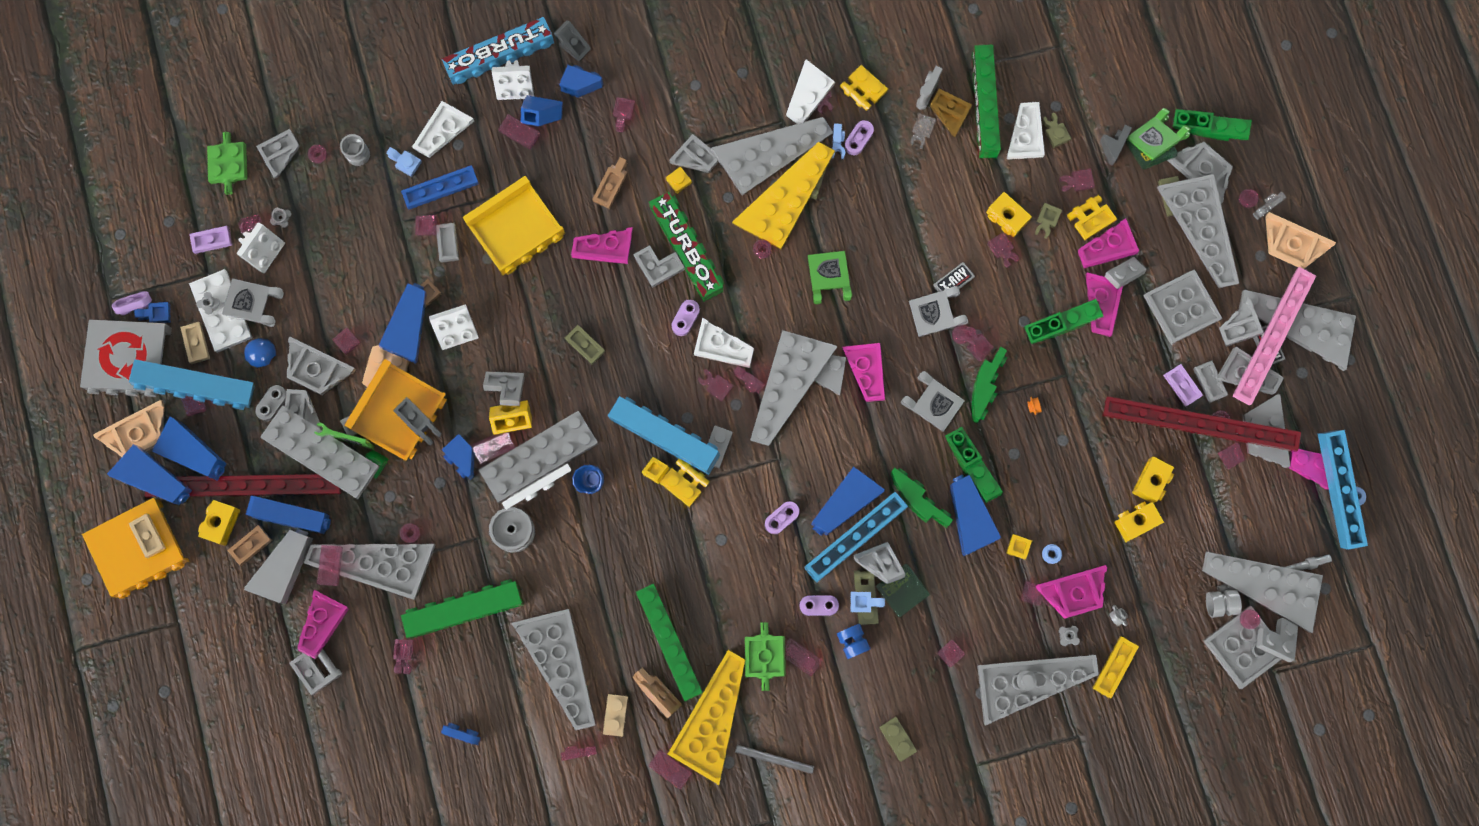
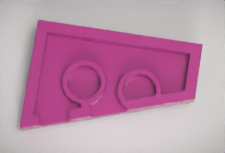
(1112, 245)
(606, 247)
(1108, 300)
(868, 370)
(1309, 466)
(321, 622)

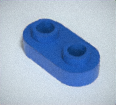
(453, 731)

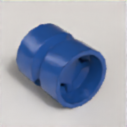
(859, 646)

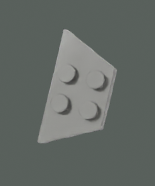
(1203, 161)
(314, 368)
(1268, 414)

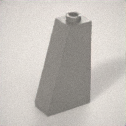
(281, 568)

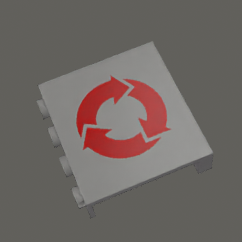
(112, 350)

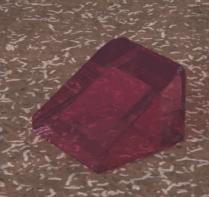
(1231, 456)

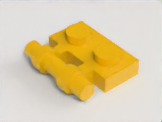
(867, 84)
(1094, 222)
(682, 488)

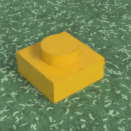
(678, 180)
(655, 470)
(1019, 547)

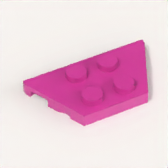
(1076, 592)

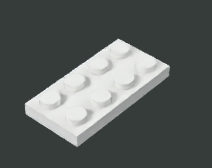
(222, 329)

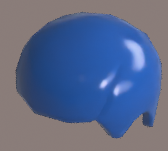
(259, 352)
(588, 479)

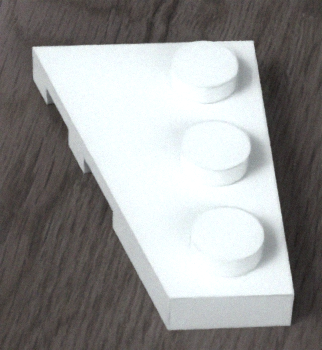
(809, 92)
(441, 129)
(1027, 133)
(720, 346)

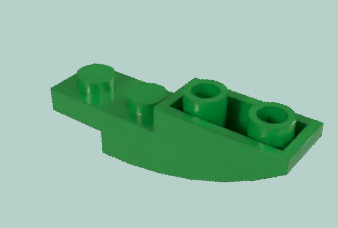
(1211, 126)
(1063, 322)
(983, 390)
(972, 464)
(912, 494)

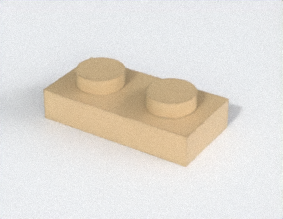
(195, 342)
(147, 536)
(615, 715)

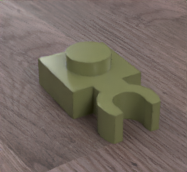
(1056, 133)
(1048, 218)

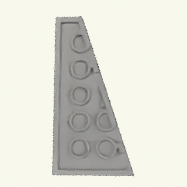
(760, 156)
(1201, 217)
(1314, 327)
(791, 375)
(384, 566)
(1280, 589)
(556, 654)
(1003, 696)

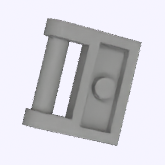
(928, 89)
(311, 674)

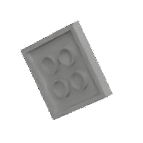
(1182, 307)
(1238, 651)

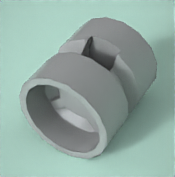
(355, 150)
(1222, 603)

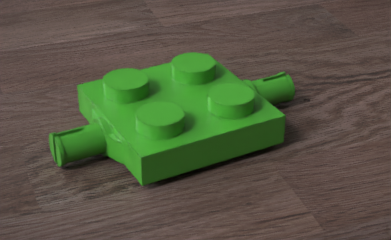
(227, 163)
(765, 656)

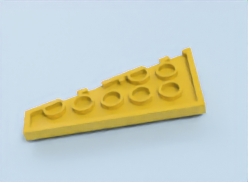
(780, 206)
(707, 731)

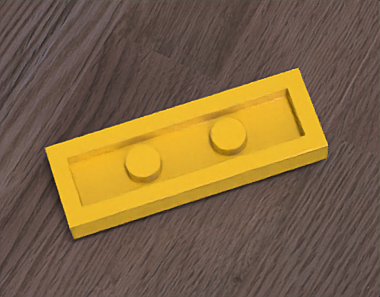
(1115, 667)

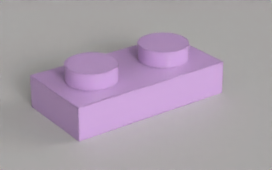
(210, 239)
(1183, 385)

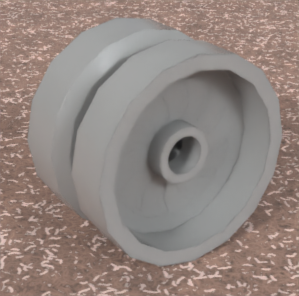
(505, 520)

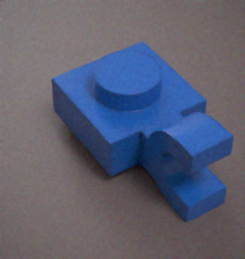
(156, 313)

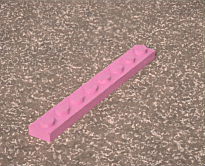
(1274, 336)

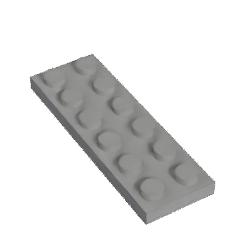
(320, 454)
(538, 457)

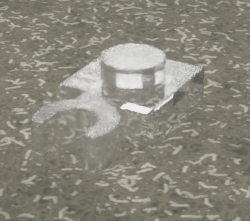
(922, 128)
(1271, 202)

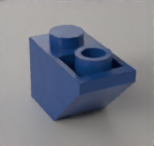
(579, 82)
(540, 111)
(462, 455)

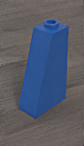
(405, 327)
(186, 448)
(147, 474)
(848, 499)
(288, 515)
(972, 518)

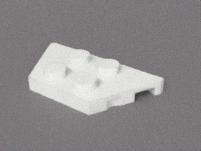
(530, 491)

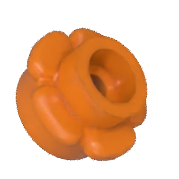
(1034, 405)

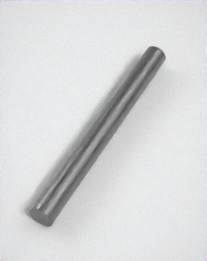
(774, 759)

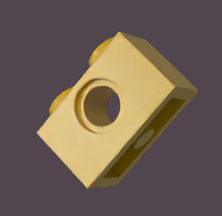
(1006, 204)
(510, 418)
(1144, 486)
(1149, 516)
(228, 518)

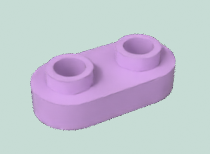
(858, 138)
(127, 304)
(685, 317)
(781, 517)
(819, 607)

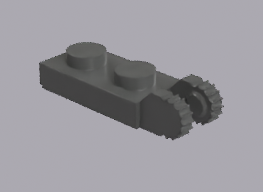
(416, 419)

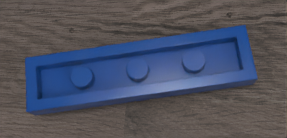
(439, 187)

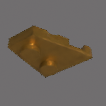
(950, 110)

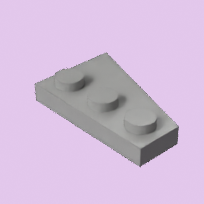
(1235, 367)
(832, 374)

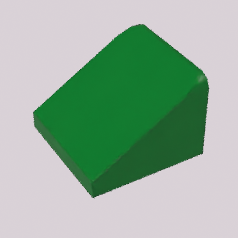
(378, 459)

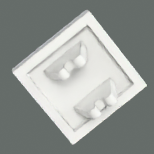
(512, 81)
(260, 247)
(453, 327)

